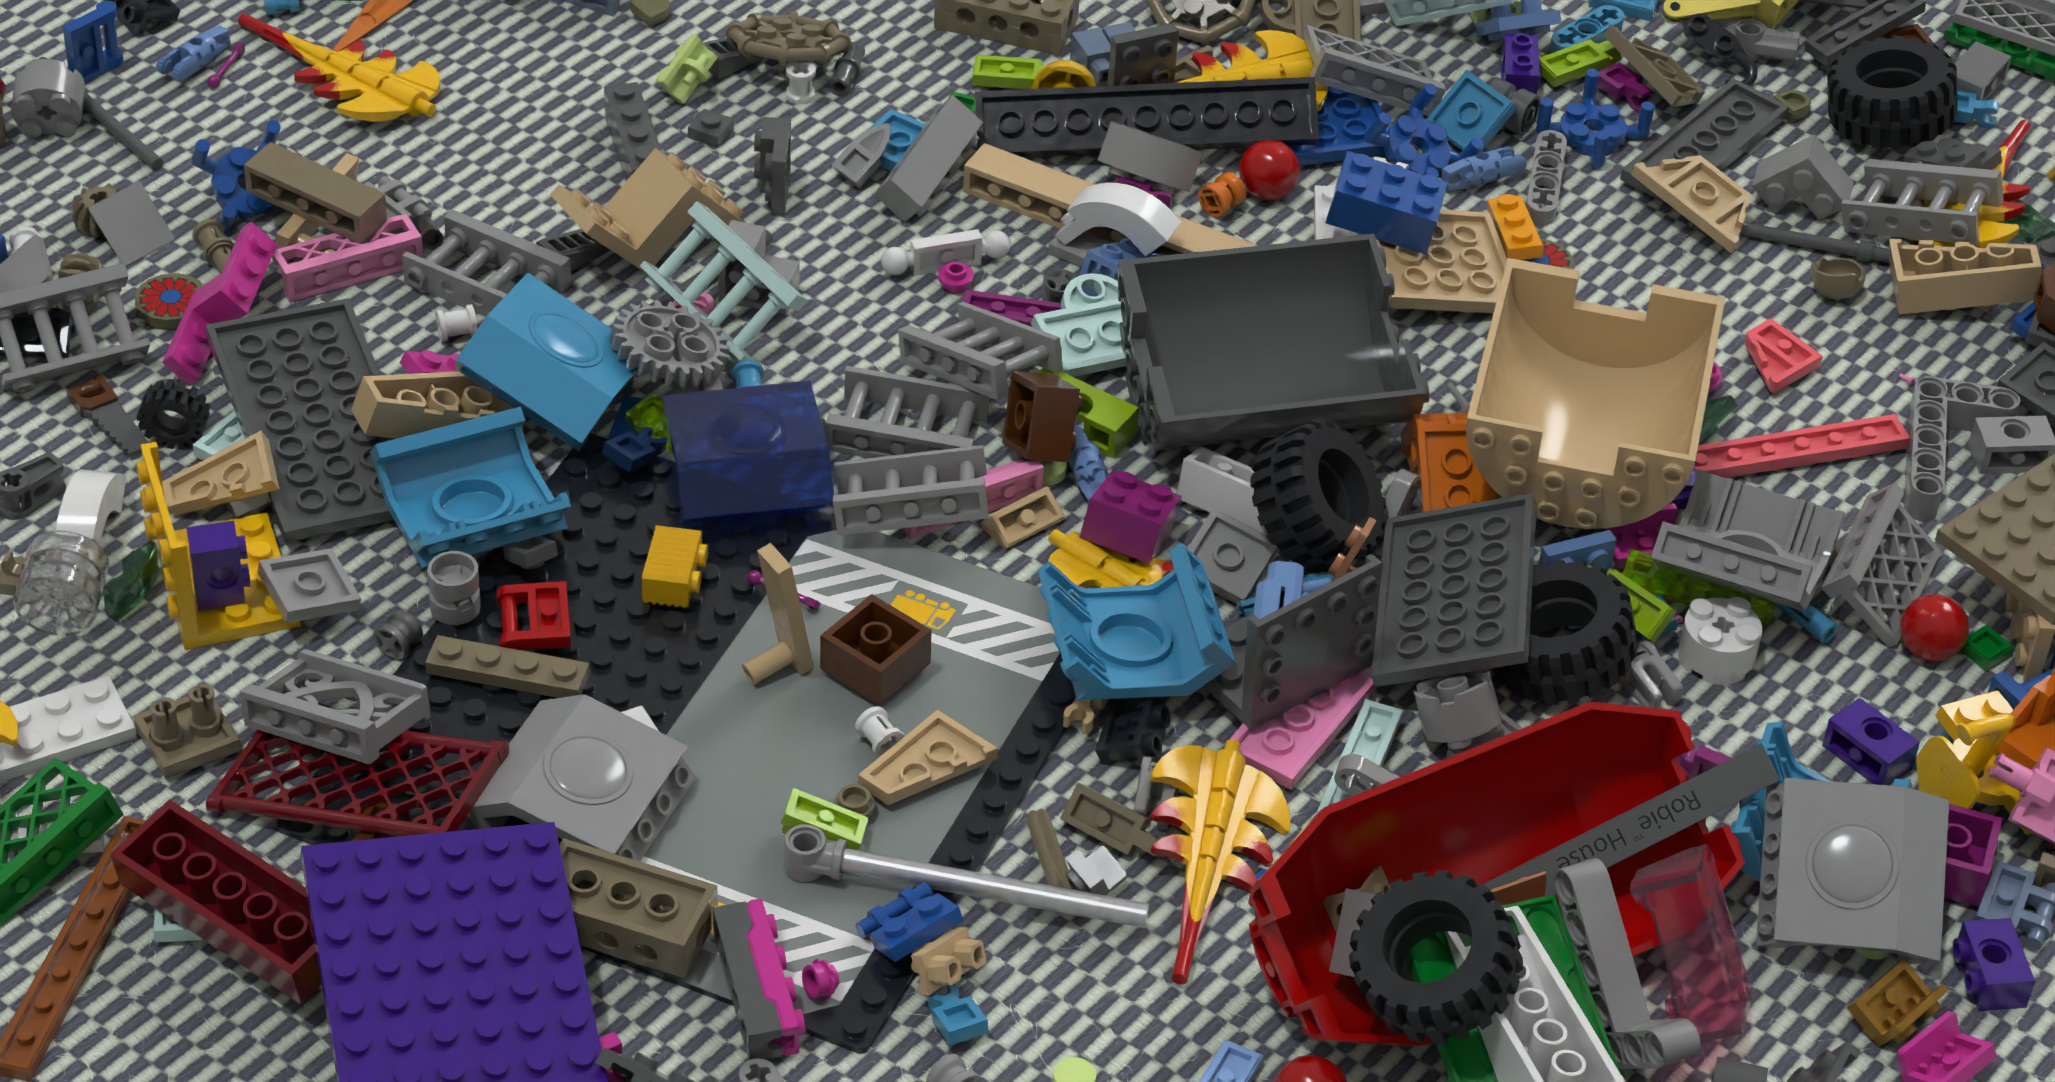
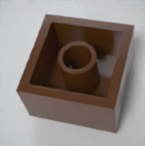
(1041, 416)
(875, 649)

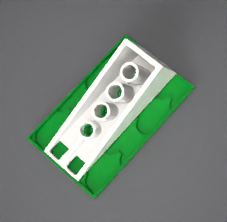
(1551, 1020)

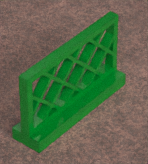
(59, 844)

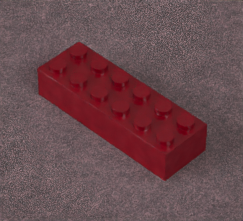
(223, 897)

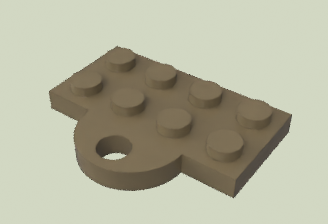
(1329, 15)

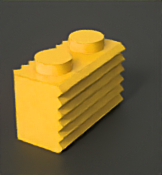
(673, 565)

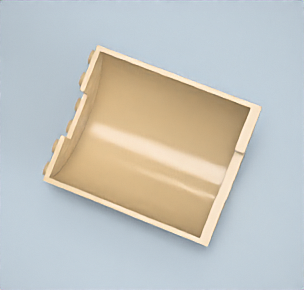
(1591, 398)

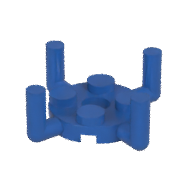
(1605, 119)
(1418, 131)
(225, 173)

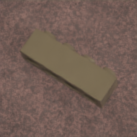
(315, 192)

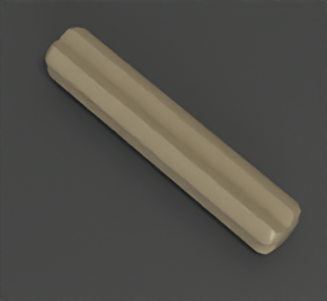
(1048, 849)

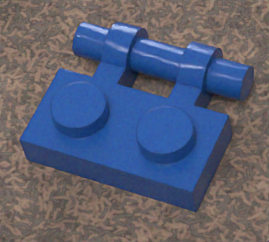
(909, 921)

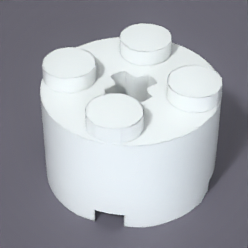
(1720, 639)

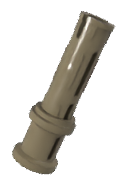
(215, 245)

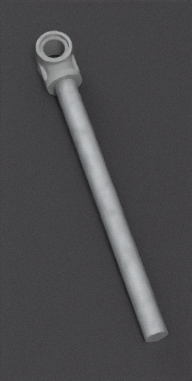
(812, 855)

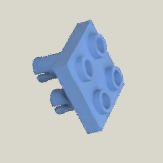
(1530, 22)

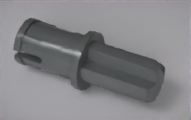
(847, 69)

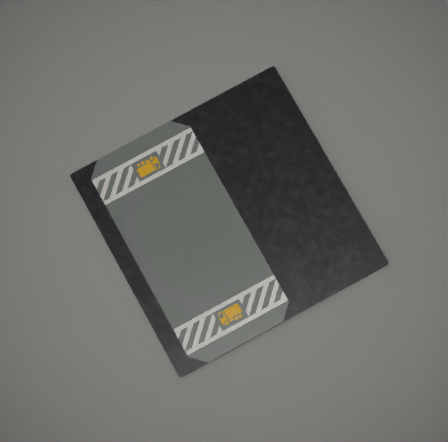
(757, 742)

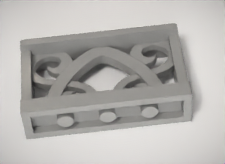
(385, 700)

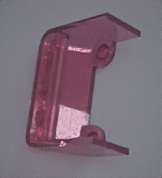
(1696, 942)

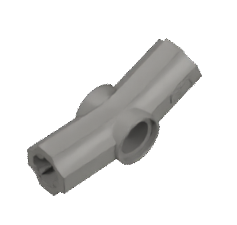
(1763, 41)

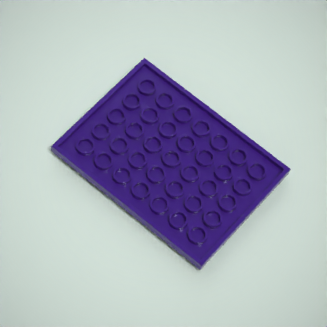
(451, 958)

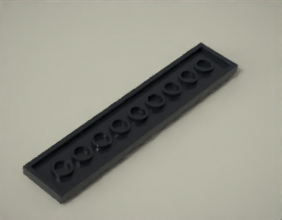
(1185, 113)

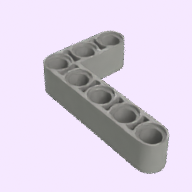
(1933, 409)
(1611, 974)

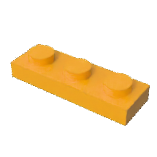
(1515, 227)

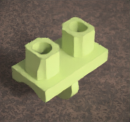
(687, 69)

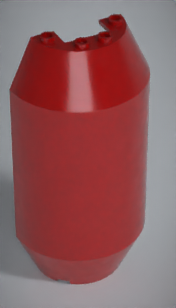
(1477, 820)

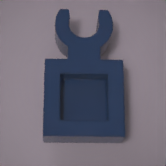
(634, 451)

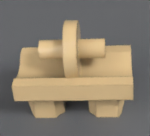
(946, 960)

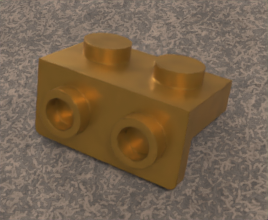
(1894, 1003)

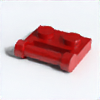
(547, 616)

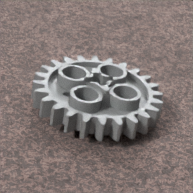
(669, 343)

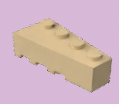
(1962, 275)
(420, 402)

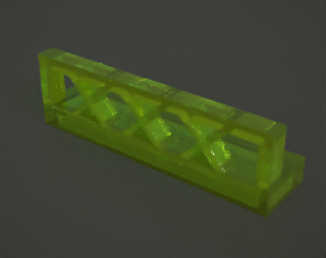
(1685, 589)

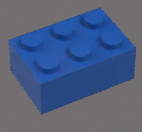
(1386, 202)

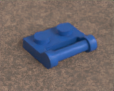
(84, 42)

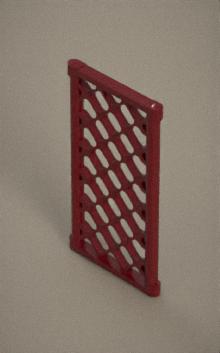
(351, 816)

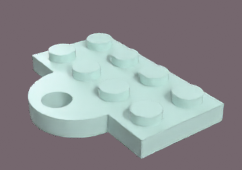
(1087, 326)

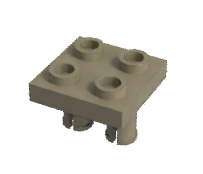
(186, 731)

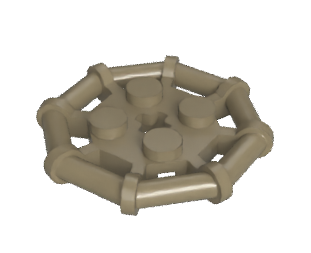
(1203, 12)
(788, 38)

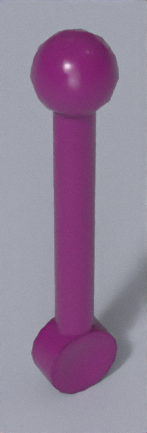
(214, 80)
(755, 578)

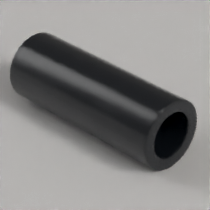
(431, 235)

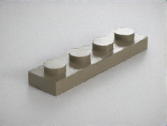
(506, 667)

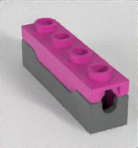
(757, 980)

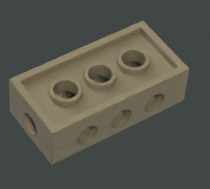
(1019, 23)
(637, 908)

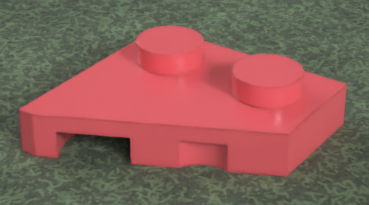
(1780, 355)

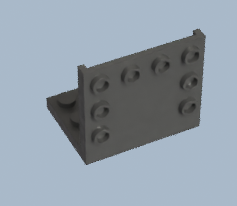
(1301, 647)

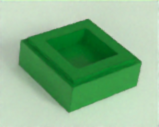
(1987, 648)

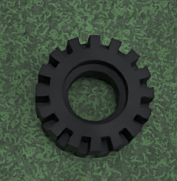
(176, 399)

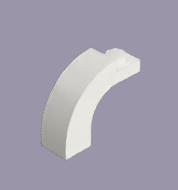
(1124, 209)
(90, 501)

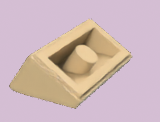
(1023, 518)

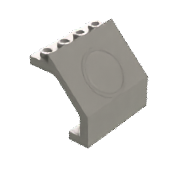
(1750, 541)
(591, 774)
(1853, 868)

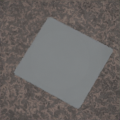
(131, 223)

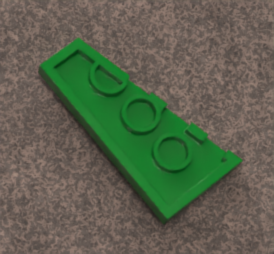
(2022, 56)

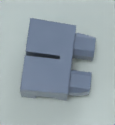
(1093, 49)

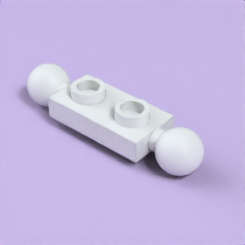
(931, 253)

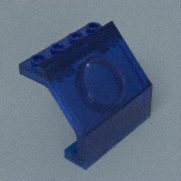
(748, 451)

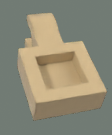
(1084, 711)

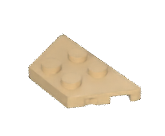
(1700, 195)

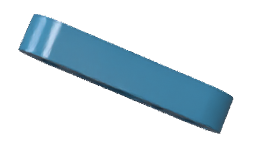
(1591, 23)

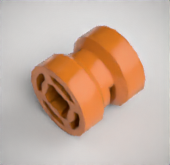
(1222, 194)

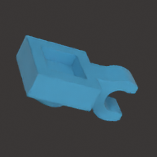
(1971, 108)

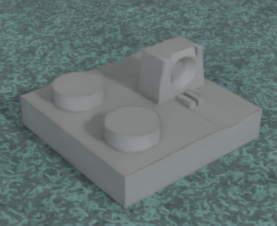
(1232, 555)
(309, 585)

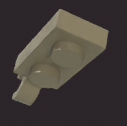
(1108, 821)

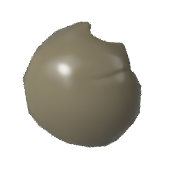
(1837, 278)

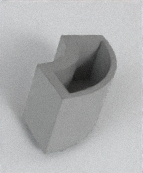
(1149, 157)

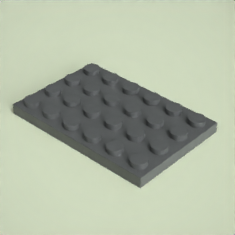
(1455, 590)

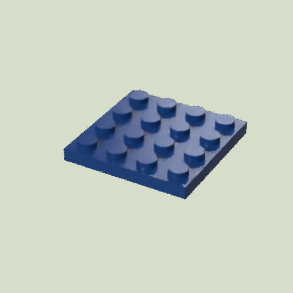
(1342, 129)

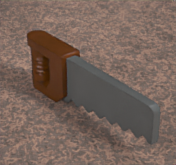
(107, 413)

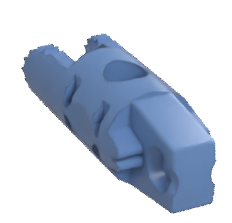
(195, 53)
(1483, 168)
(1087, 464)

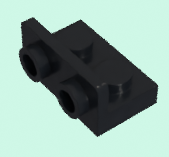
(137, 13)
(29, 338)
(1133, 729)

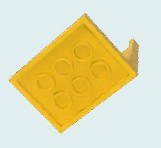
(218, 624)

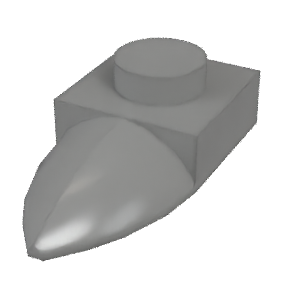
(863, 155)

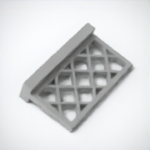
(2036, 14)
(1368, 70)
(1865, 546)

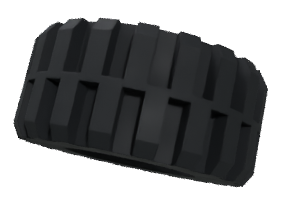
(1892, 92)
(1314, 492)
(1582, 661)
(1417, 911)

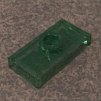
(2032, 224)
(1714, 413)

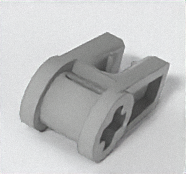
(1651, 678)
(1149, 789)

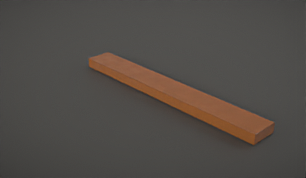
(66, 964)

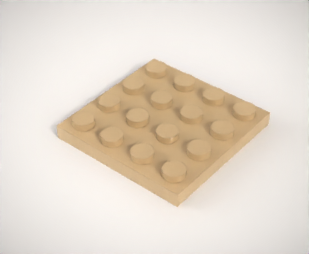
(1458, 270)

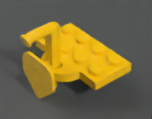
(1962, 768)

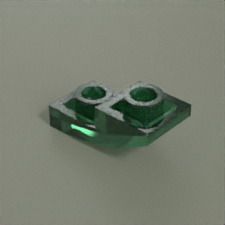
(129, 588)

